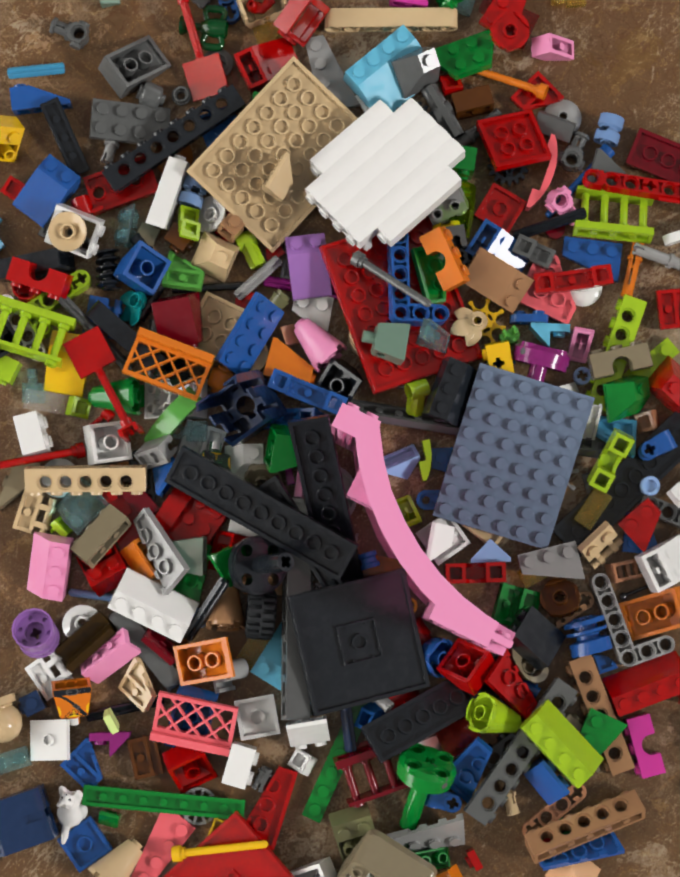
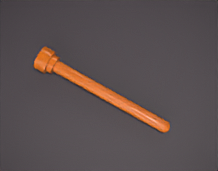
(539, 90)

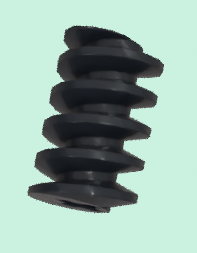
(106, 269)

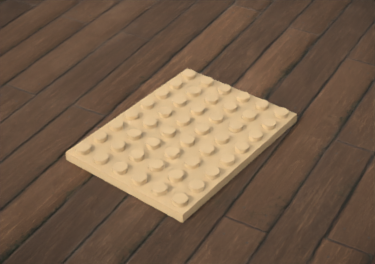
(286, 116)

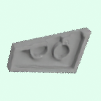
(553, 561)

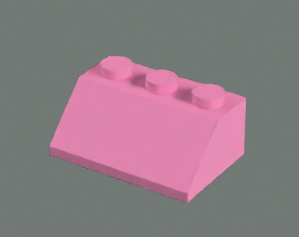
(50, 566)

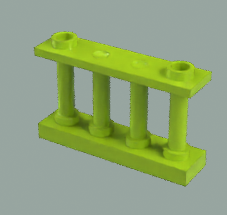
(608, 230)
(45, 318)

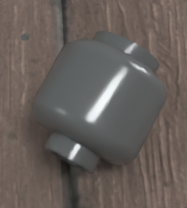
(150, 95)

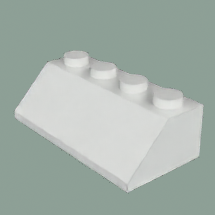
(144, 603)

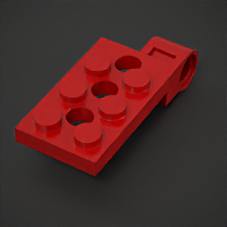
(111, 200)

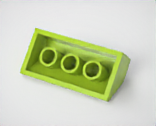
(562, 744)

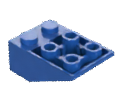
(497, 242)

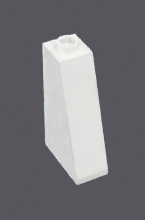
(167, 193)

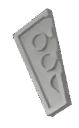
(327, 70)
(161, 551)
(443, 834)

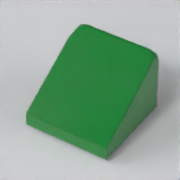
(109, 818)

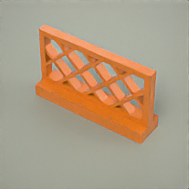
(176, 349)

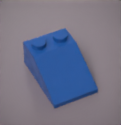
(47, 186)
(199, 693)

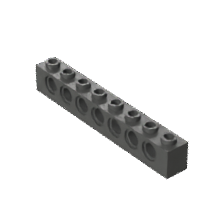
(498, 772)

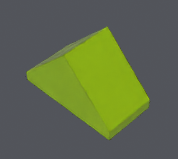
(409, 510)

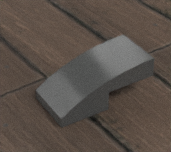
(533, 251)

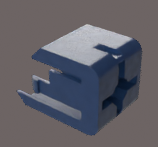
(232, 398)
(26, 820)

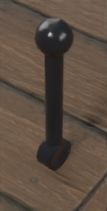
(623, 596)

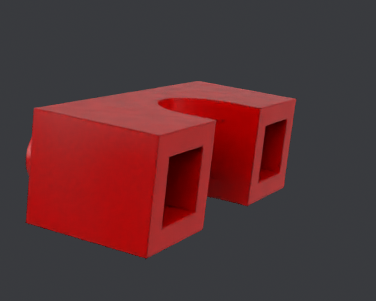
(23, 273)
(475, 572)

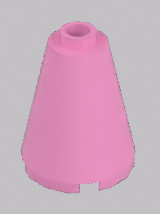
(317, 343)

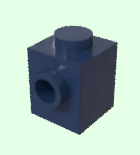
(32, 703)

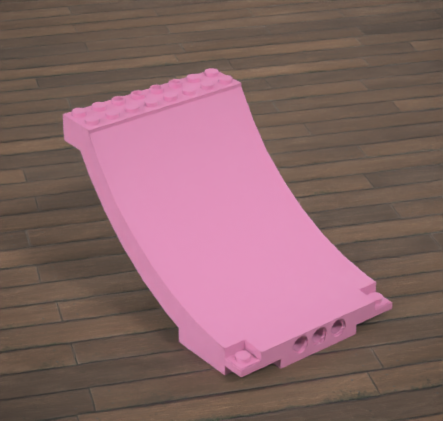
(372, 490)

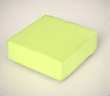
(111, 721)

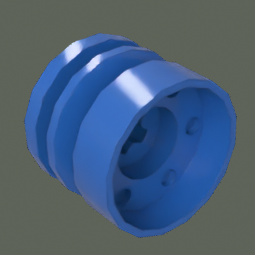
(587, 636)

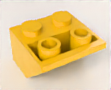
(10, 137)

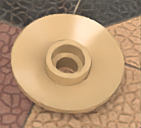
(58, 231)

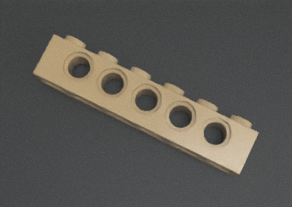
(35, 487)

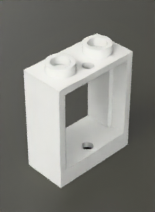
(98, 231)

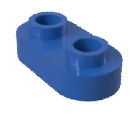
(522, 318)
(432, 495)

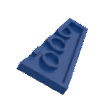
(596, 849)

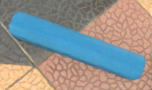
(36, 70)

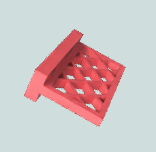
(186, 738)

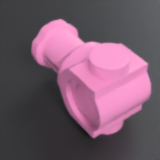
(565, 204)

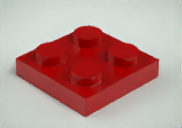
(500, 207)

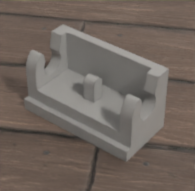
(155, 452)

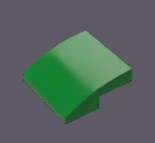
(510, 600)

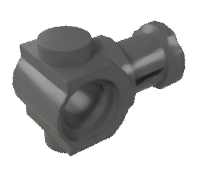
(70, 30)
(575, 152)

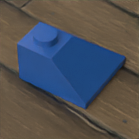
(159, 474)

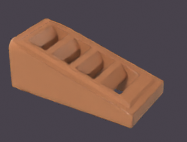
(615, 573)

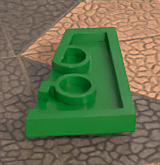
(425, 269)

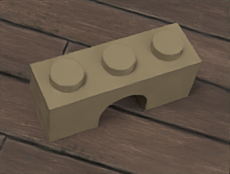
(636, 355)

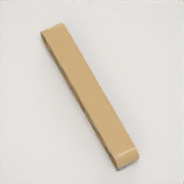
(390, 19)

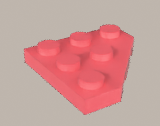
(556, 305)

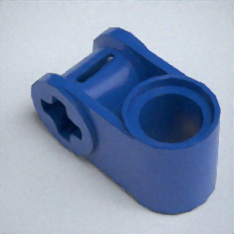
(658, 444)
(439, 801)

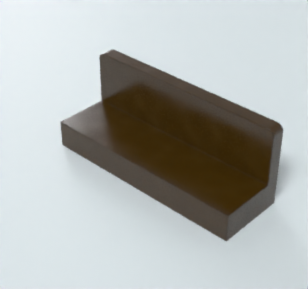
(85, 640)

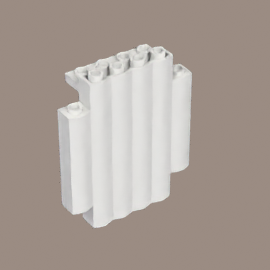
(384, 173)

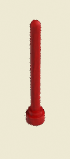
(76, 450)

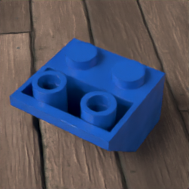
(546, 782)

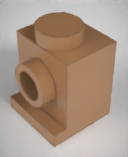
(233, 225)

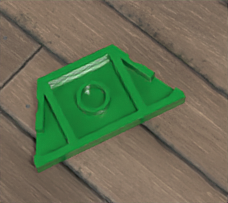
(467, 55)

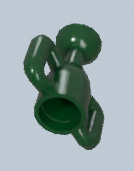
(210, 27)

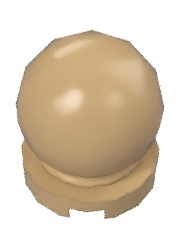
(10, 719)

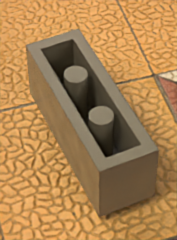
(100, 535)

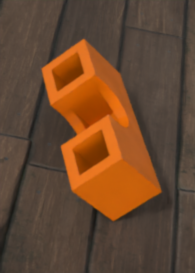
(454, 272)

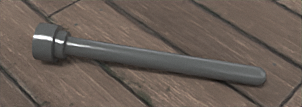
(360, 260)

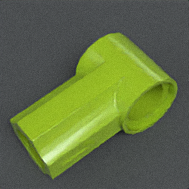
(249, 246)
(415, 394)

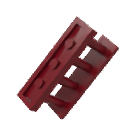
(364, 756)

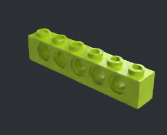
(635, 308)

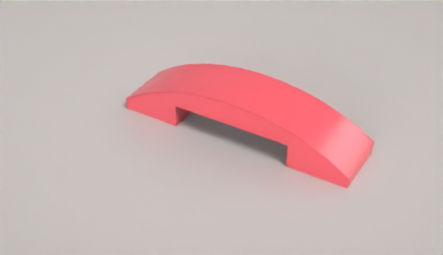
(536, 195)

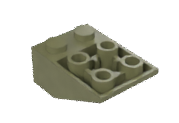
(350, 827)

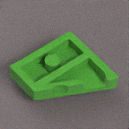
(183, 275)

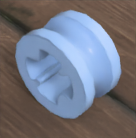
(578, 380)

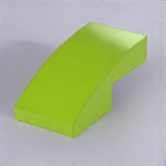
(189, 223)
(424, 466)

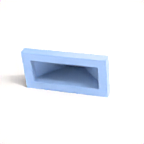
(402, 461)
(490, 553)

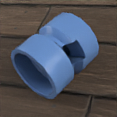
(609, 126)
(191, 198)

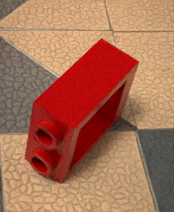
(307, 24)

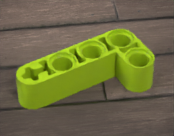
(39, 301)

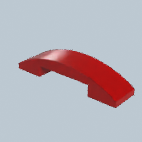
(573, 280)

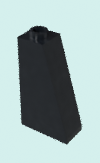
(45, 259)

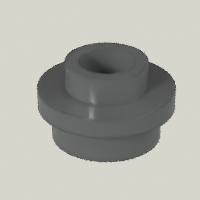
(181, 90)

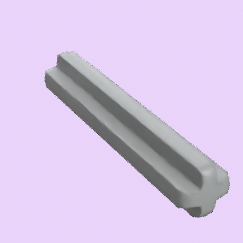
(258, 277)

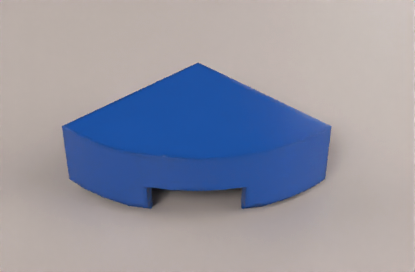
(604, 663)

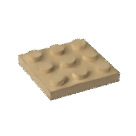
(217, 321)

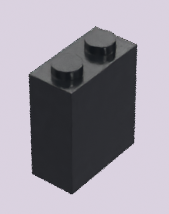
(535, 637)

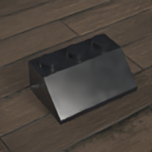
(450, 391)

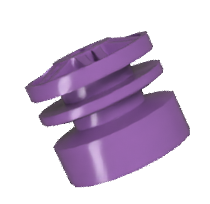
(28, 626)

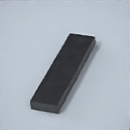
(64, 136)

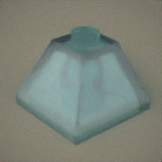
(81, 510)

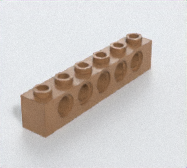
(623, 761)
(580, 835)

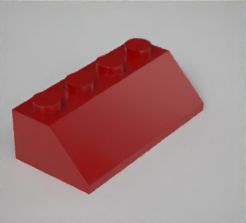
(643, 684)

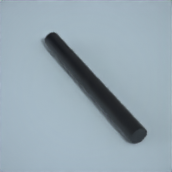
(212, 287)

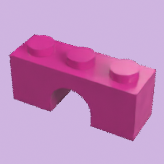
(645, 763)

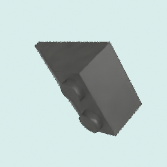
(133, 66)

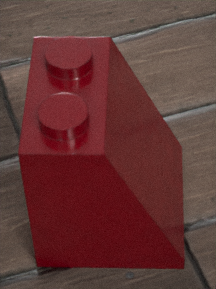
(179, 318)

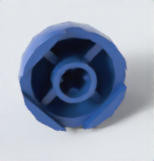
(434, 651)

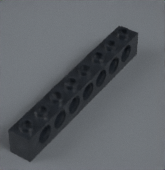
(234, 105)

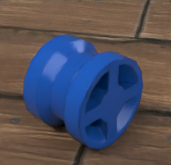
(368, 560)

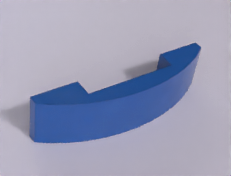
(306, 392)

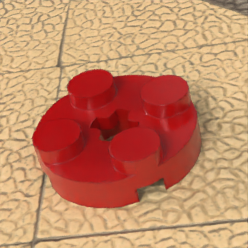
(510, 42)

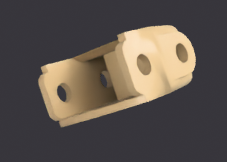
(254, 20)

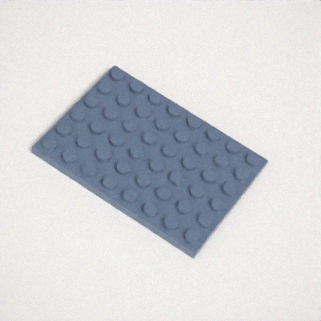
(513, 456)

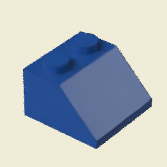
(142, 268)

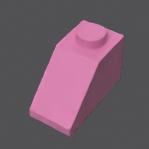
(552, 48)

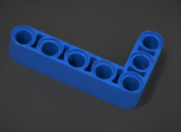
(404, 305)

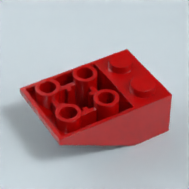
(262, 62)
(106, 573)

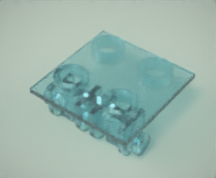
(127, 217)

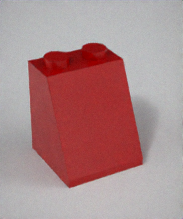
(665, 384)

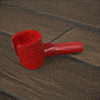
(106, 414)

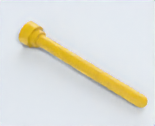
(179, 853)

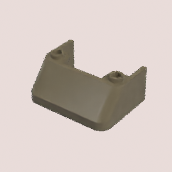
(384, 858)

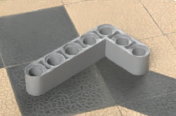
(620, 627)

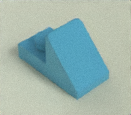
(543, 330)

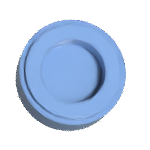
(649, 485)

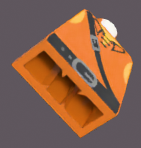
(72, 698)

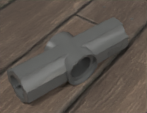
(442, 110)

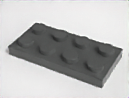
(126, 121)

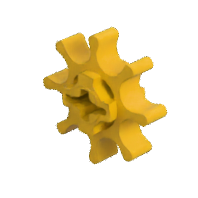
(492, 325)

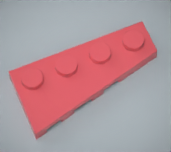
(167, 832)

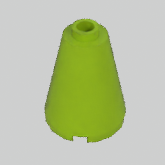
(491, 716)

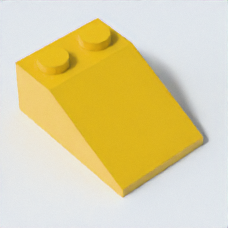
(64, 379)

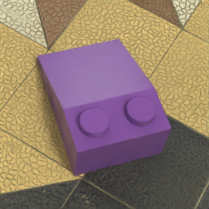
(306, 267)

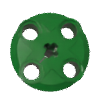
(425, 772)

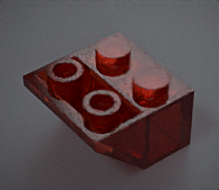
(456, 737)

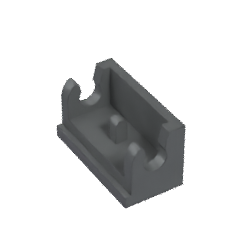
(459, 236)

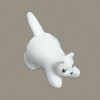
(70, 810)

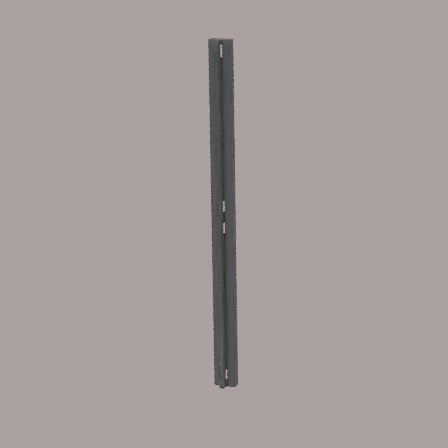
(398, 416)

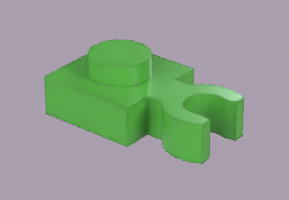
(511, 335)

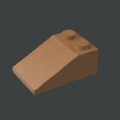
(497, 280)

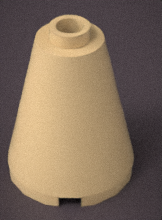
(119, 861)

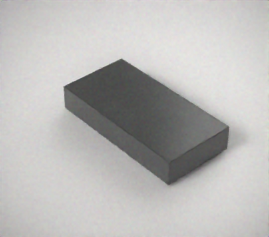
(555, 125)

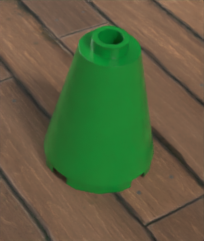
(128, 391)

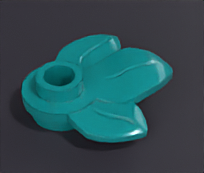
(134, 304)

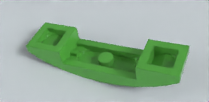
(172, 416)

